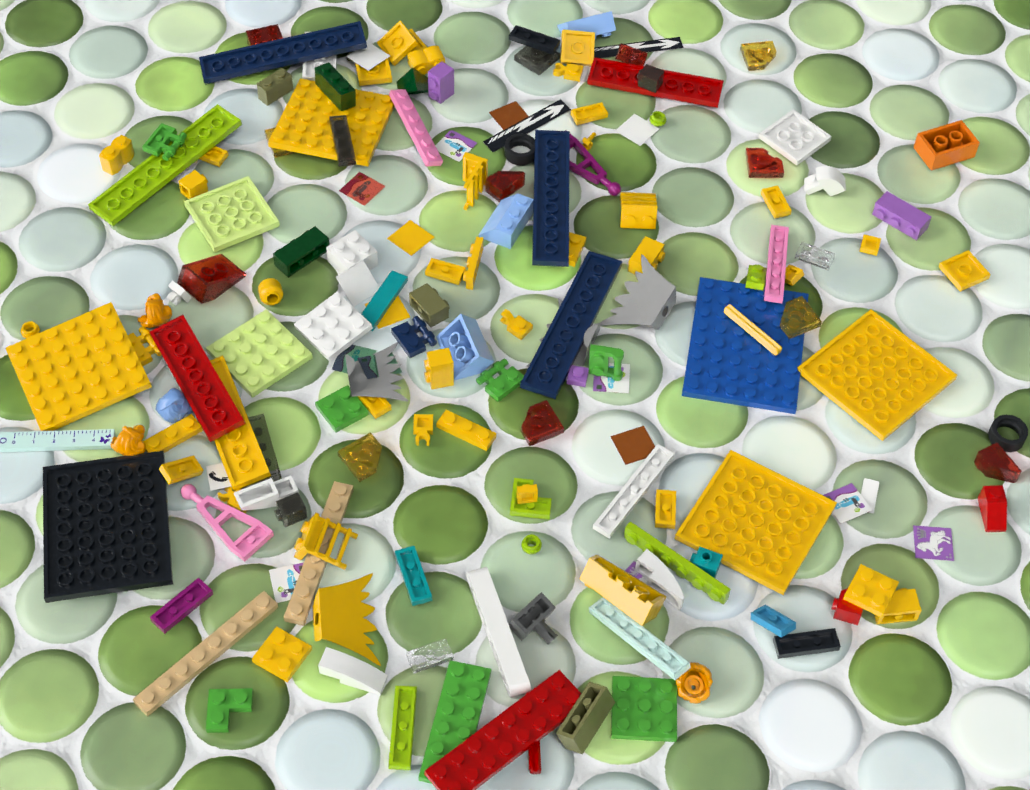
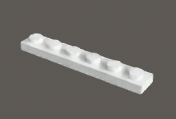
(633, 491)

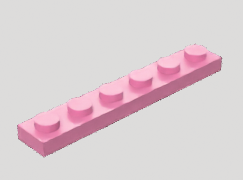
(415, 127)
(776, 264)

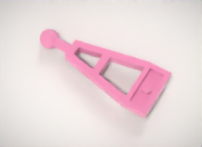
(247, 543)

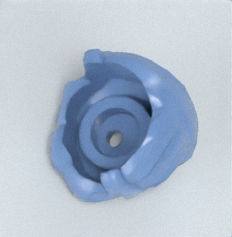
(173, 406)

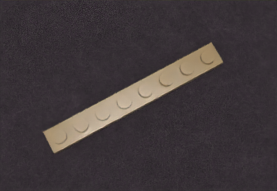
(314, 567)
(205, 653)

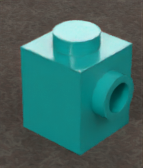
(707, 561)

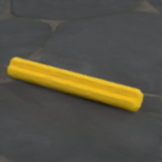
(752, 329)

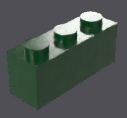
(335, 86)
(301, 251)

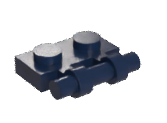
(409, 340)

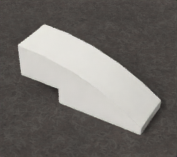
(265, 493)
(660, 578)
(352, 671)

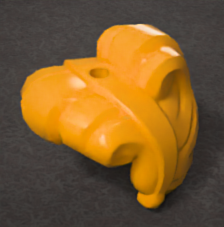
(156, 312)
(129, 441)
(696, 676)

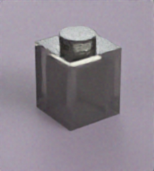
(650, 78)
(290, 510)

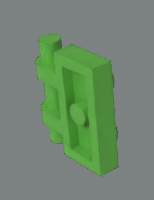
(161, 138)
(503, 384)

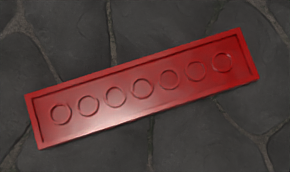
(675, 84)
(197, 378)
(505, 736)

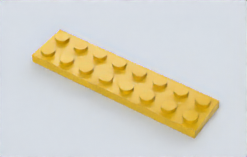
(239, 448)

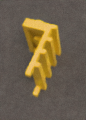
(474, 174)
(638, 210)
(313, 535)

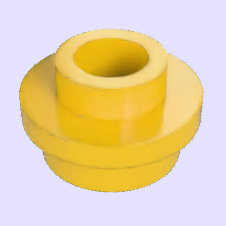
(29, 329)

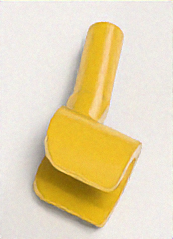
(587, 143)

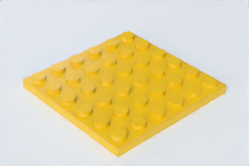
(306, 124)
(78, 368)
(876, 374)
(756, 521)

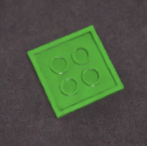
(644, 709)

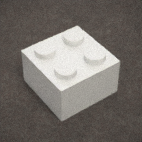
(350, 251)

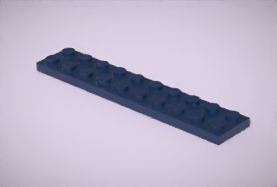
(282, 52)
(551, 198)
(567, 331)

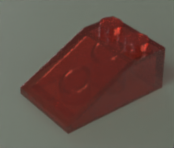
(209, 277)

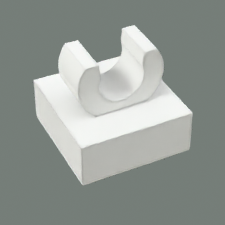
(177, 294)

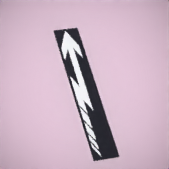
(646, 46)
(528, 124)

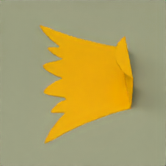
(340, 616)

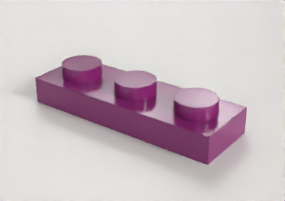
(181, 605)

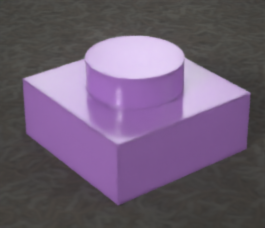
(578, 376)

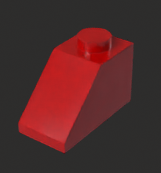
(993, 508)
(845, 610)

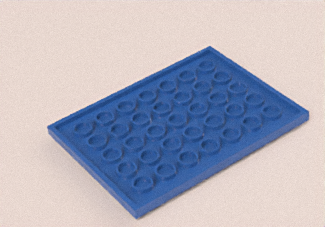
(731, 364)

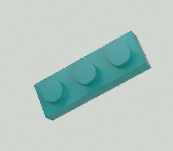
(413, 575)

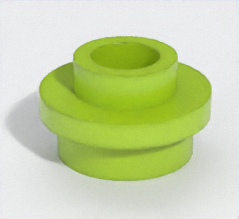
(657, 118)
(531, 539)

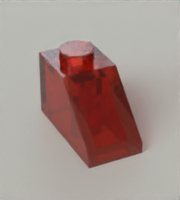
(504, 183)
(997, 464)

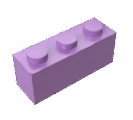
(901, 215)

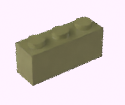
(585, 717)

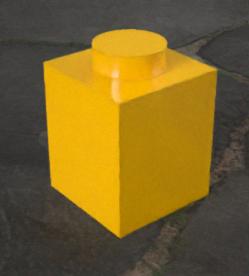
(193, 184)

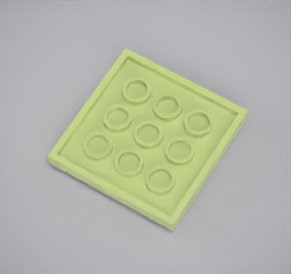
(231, 214)
(260, 352)

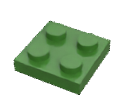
(341, 409)

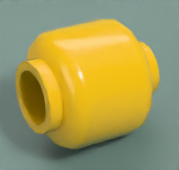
(270, 291)

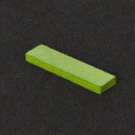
(402, 728)

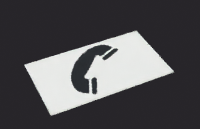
(217, 477)

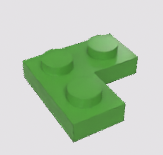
(223, 702)

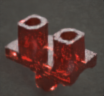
(631, 55)

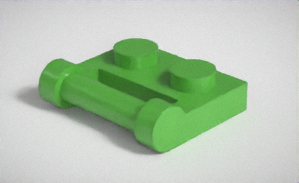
(599, 361)

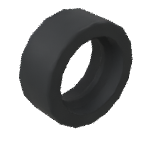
(520, 159)
(1011, 422)

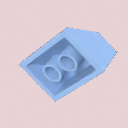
(599, 24)
(508, 220)
(466, 346)

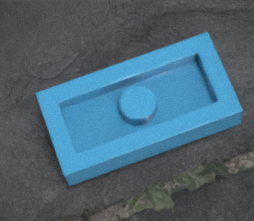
(773, 621)

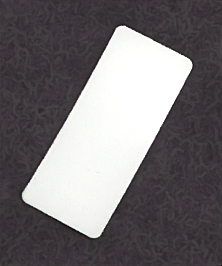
(869, 492)

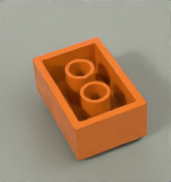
(946, 145)

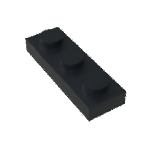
(534, 39)
(806, 643)

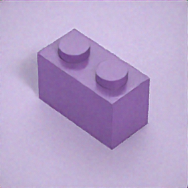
(441, 82)

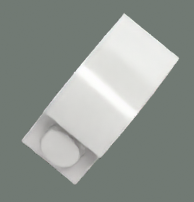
(825, 178)

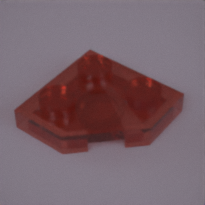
(762, 164)
(541, 423)

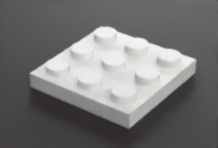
(795, 137)
(333, 326)

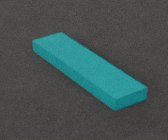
(384, 297)

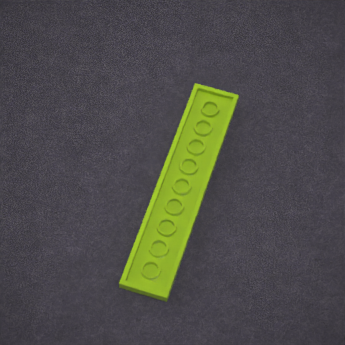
(156, 172)

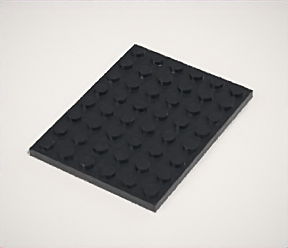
(105, 527)

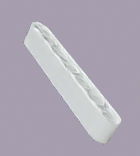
(498, 632)

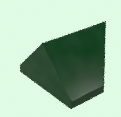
(413, 82)

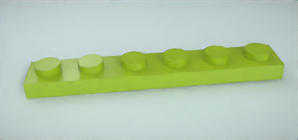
(677, 563)

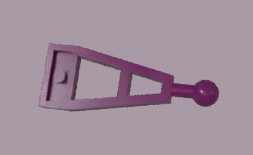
(613, 187)

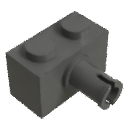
(533, 619)

